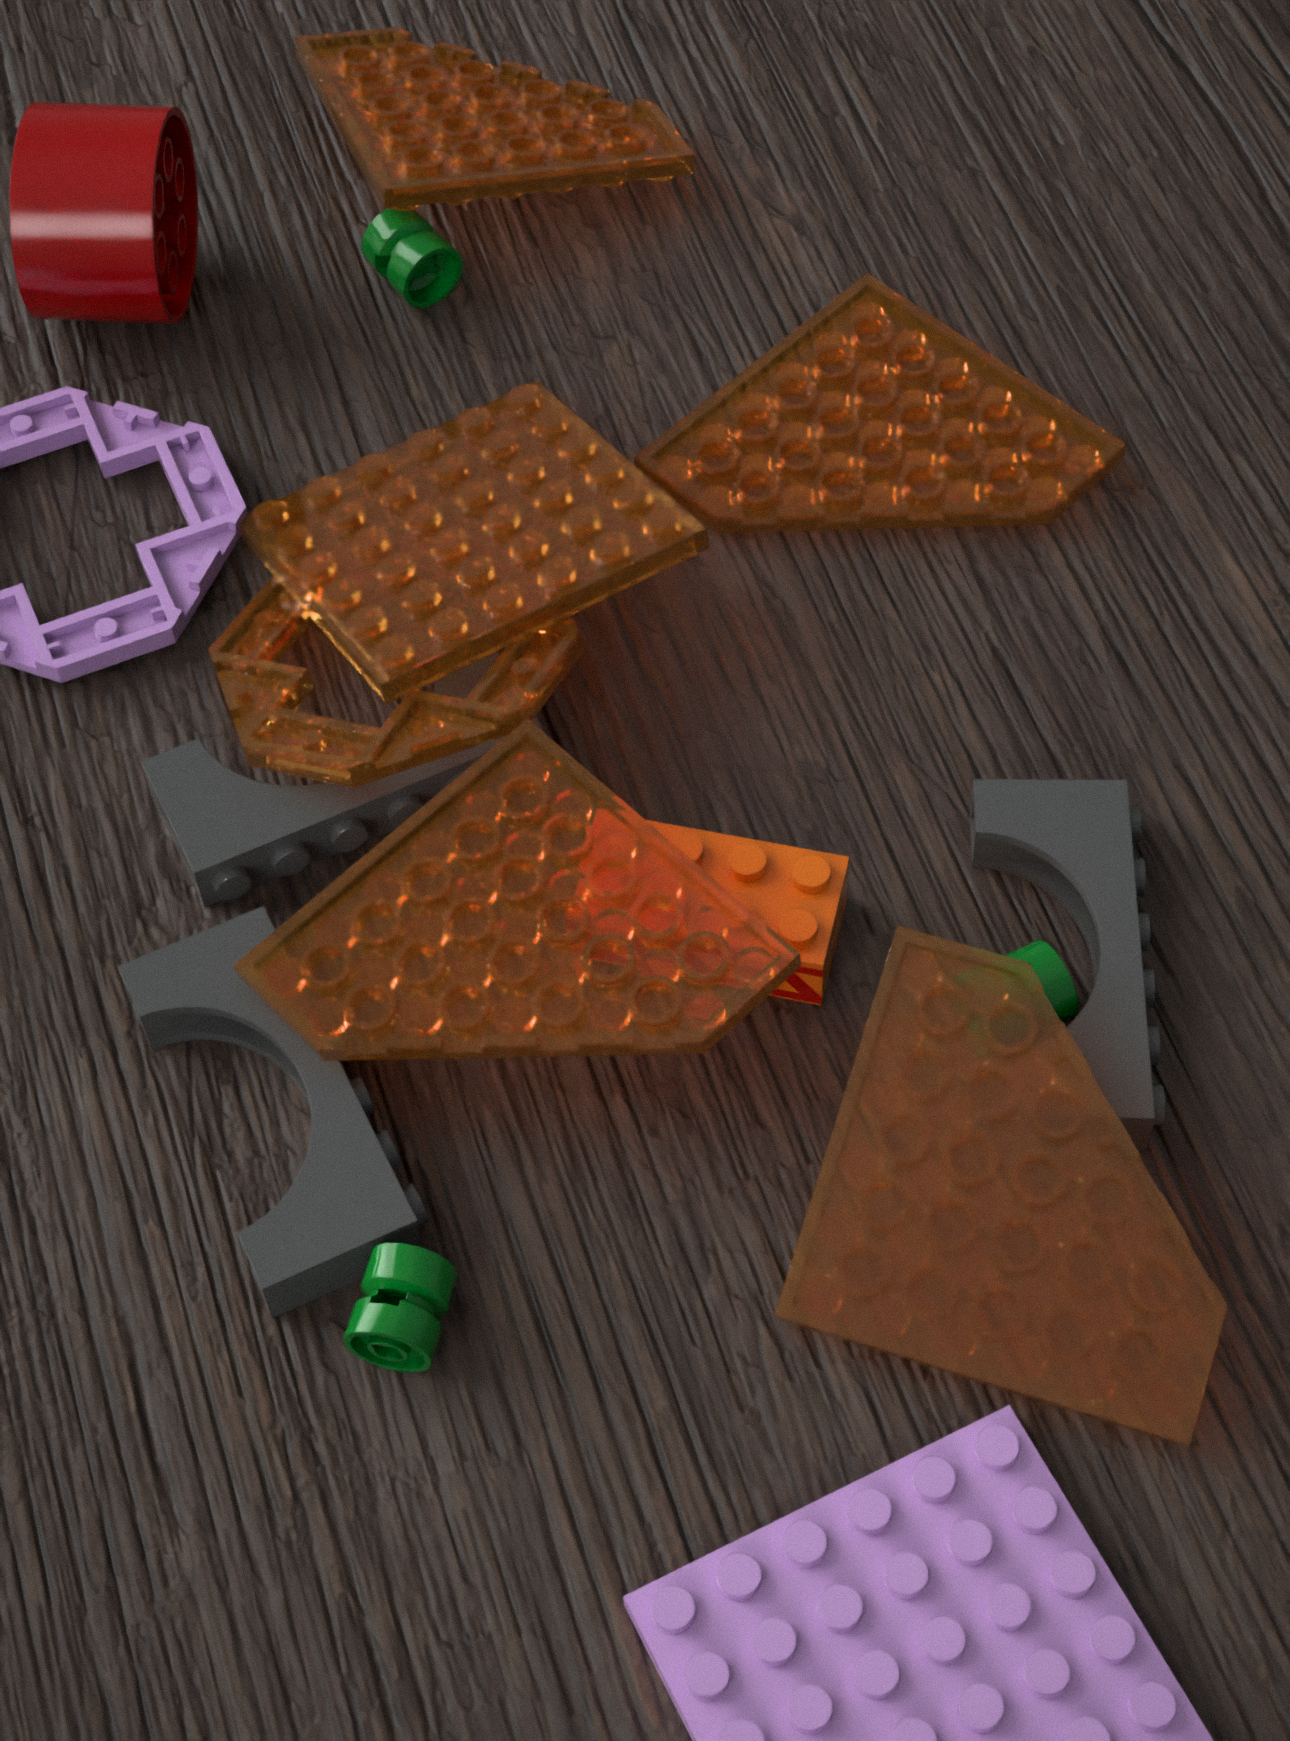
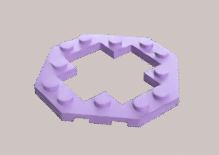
(176, 563)

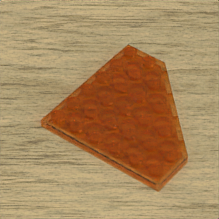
(463, 130)
(878, 426)
(519, 925)
(998, 1208)

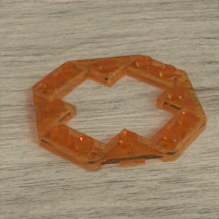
(351, 754)

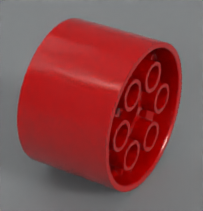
(104, 212)

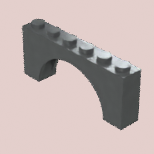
(251, 831)
(1079, 850)
(347, 1185)

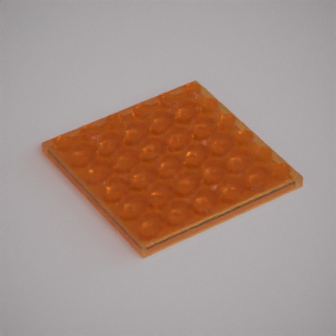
(468, 538)

